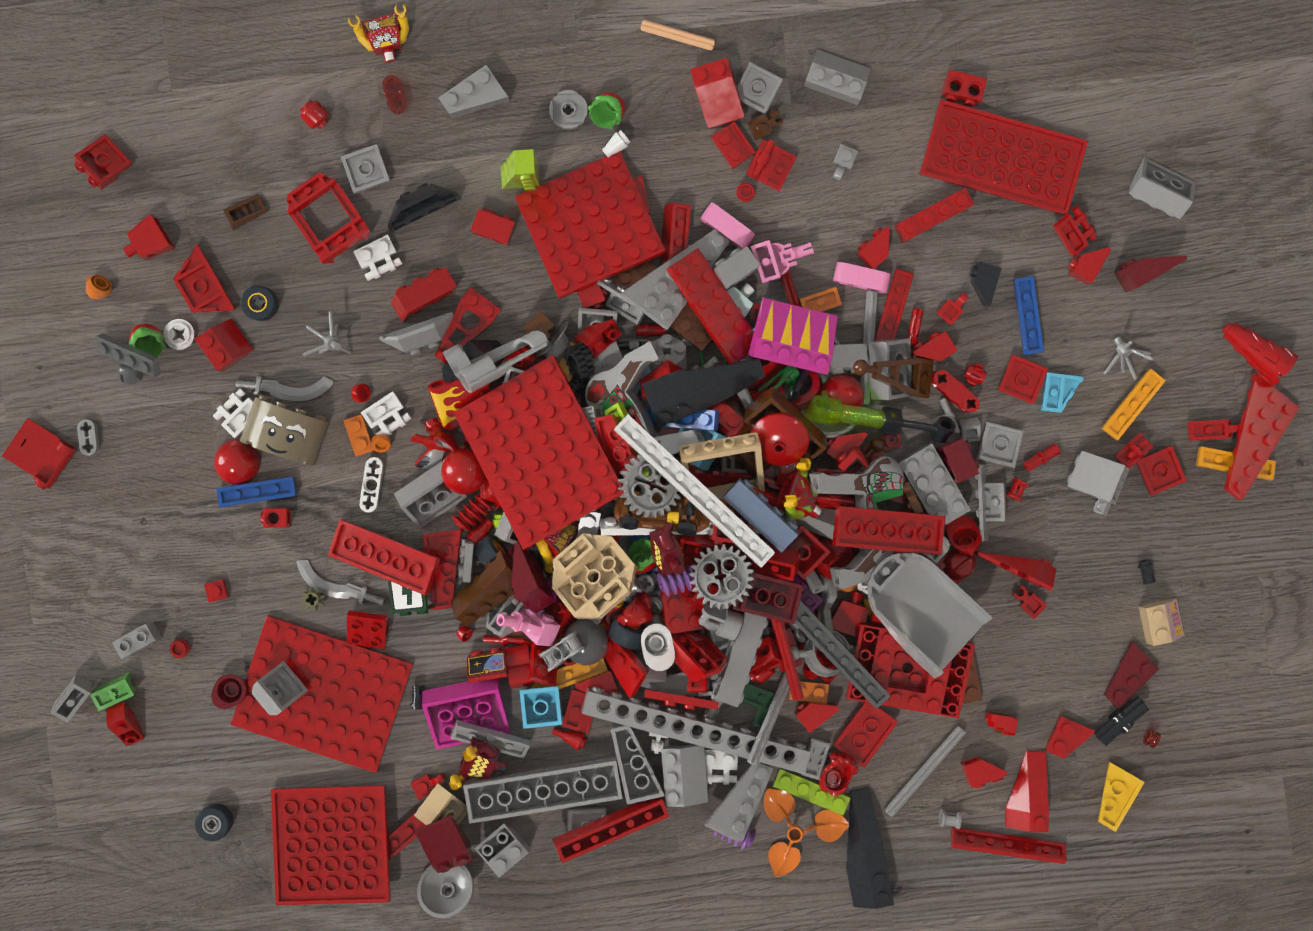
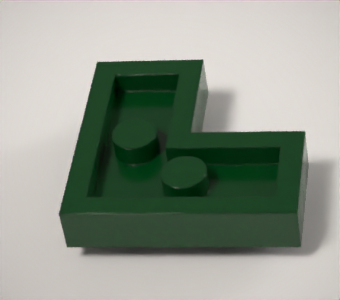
(758, 698)

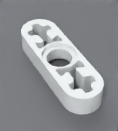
(374, 499)

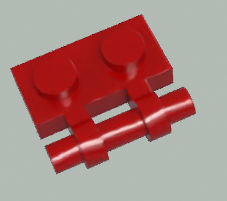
(1070, 234)

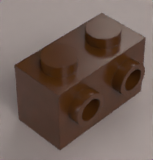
(540, 323)

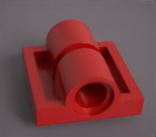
(367, 629)

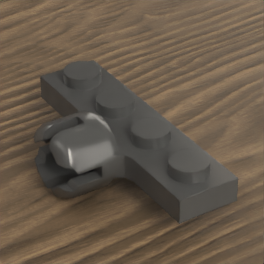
(131, 360)

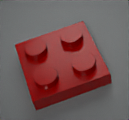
(1022, 379)
(1160, 470)

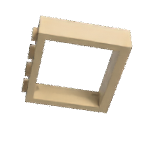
(725, 447)

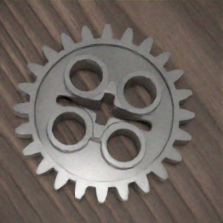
(644, 502)
(739, 572)

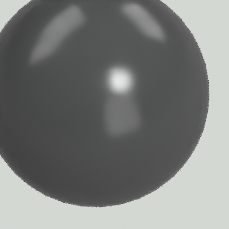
(593, 637)

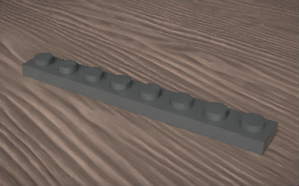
(840, 657)

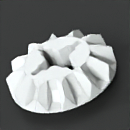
(170, 334)

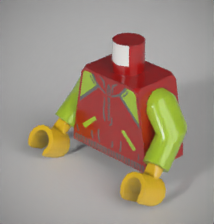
(796, 494)

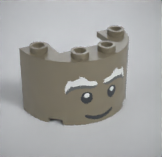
(284, 431)

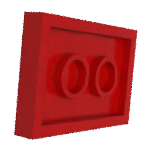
(865, 733)

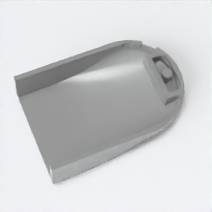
(923, 609)

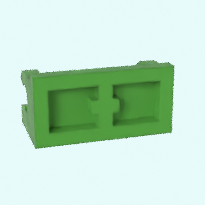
(113, 691)

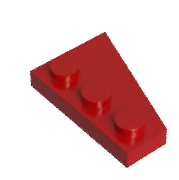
(615, 446)

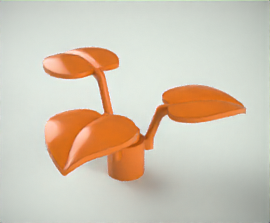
(784, 857)

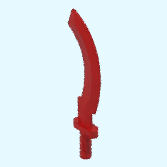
(507, 640)

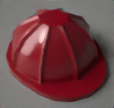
(228, 691)

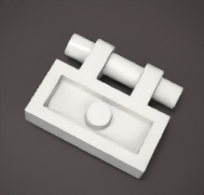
(376, 252)
(384, 409)
(236, 421)
(721, 761)

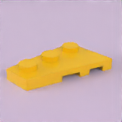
(1117, 796)

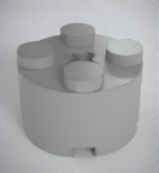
(673, 350)

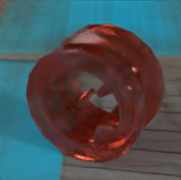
(1151, 738)

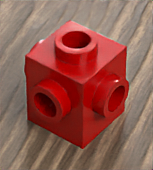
(524, 363)

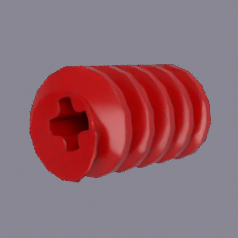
(472, 513)

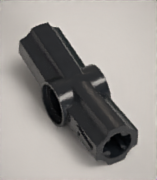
(1121, 721)

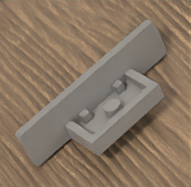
(620, 304)
(991, 502)

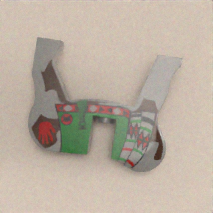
(618, 386)
(875, 484)

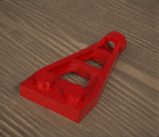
(478, 305)

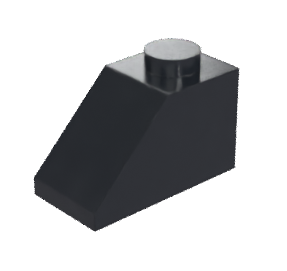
(984, 281)

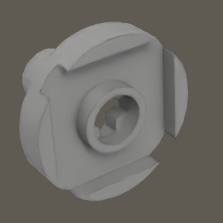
(576, 102)

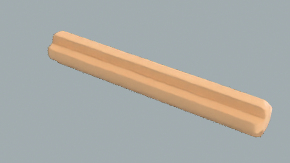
(678, 35)

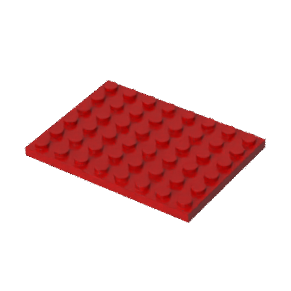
(539, 452)
(348, 697)

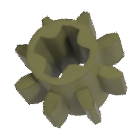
(317, 594)

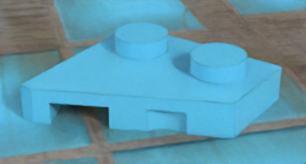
(1058, 390)

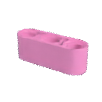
(727, 225)
(861, 277)

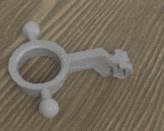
(828, 596)

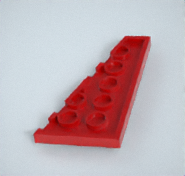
(1259, 432)

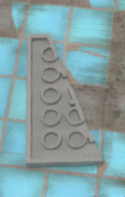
(658, 293)

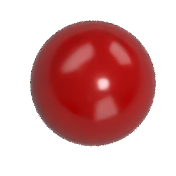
(844, 388)
(237, 462)
(462, 472)

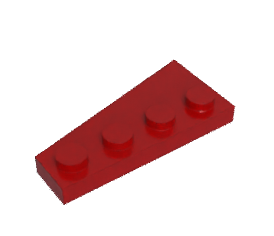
(446, 547)

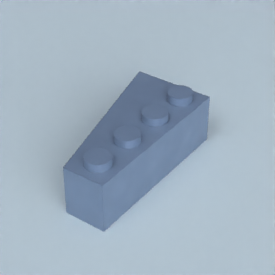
(761, 514)

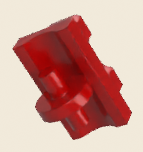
(1133, 451)

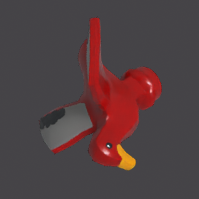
(436, 444)

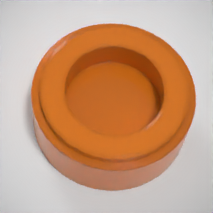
(381, 443)

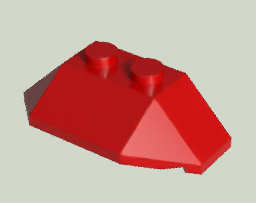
(697, 655)

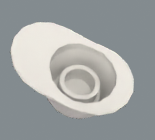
(657, 647)

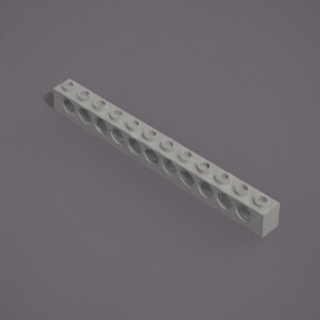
(591, 707)

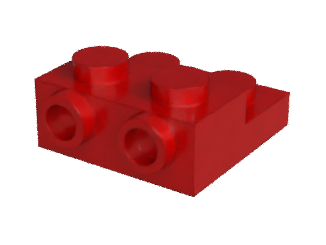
(101, 162)

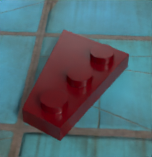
(1130, 676)

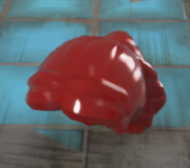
(638, 611)
(838, 774)

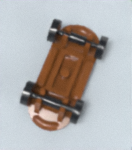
(690, 517)

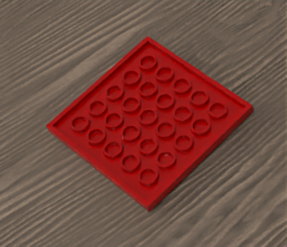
(589, 225)
(330, 845)

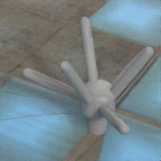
(330, 342)
(1124, 351)

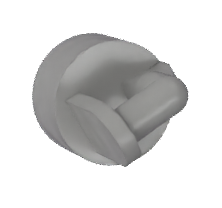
(727, 623)

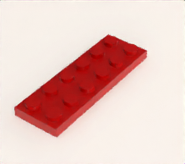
(713, 305)
(888, 530)
(384, 557)

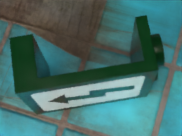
(406, 600)

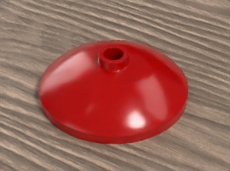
(784, 431)

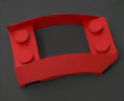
(341, 239)

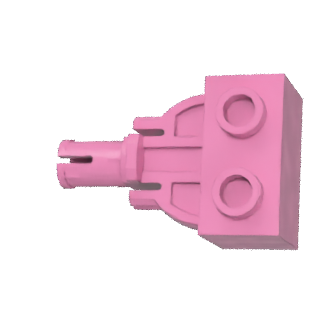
(775, 259)
(537, 626)

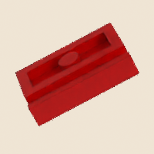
(733, 145)
(538, 667)
(573, 716)

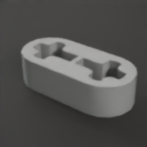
(84, 439)

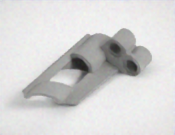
(482, 370)

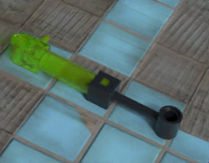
(887, 420)

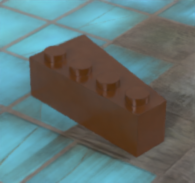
(774, 402)

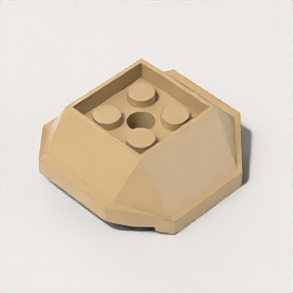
(580, 564)

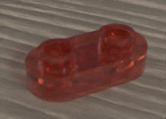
(395, 95)

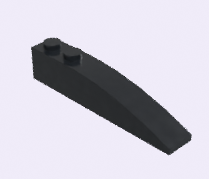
(692, 391)
(865, 855)

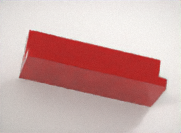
(675, 229)

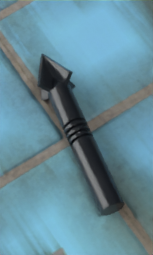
(795, 392)

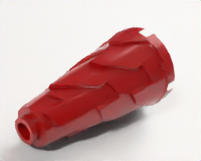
(1261, 353)

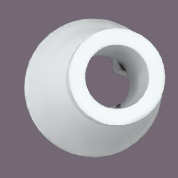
(616, 144)

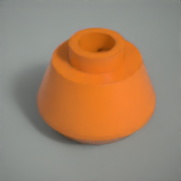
(98, 287)

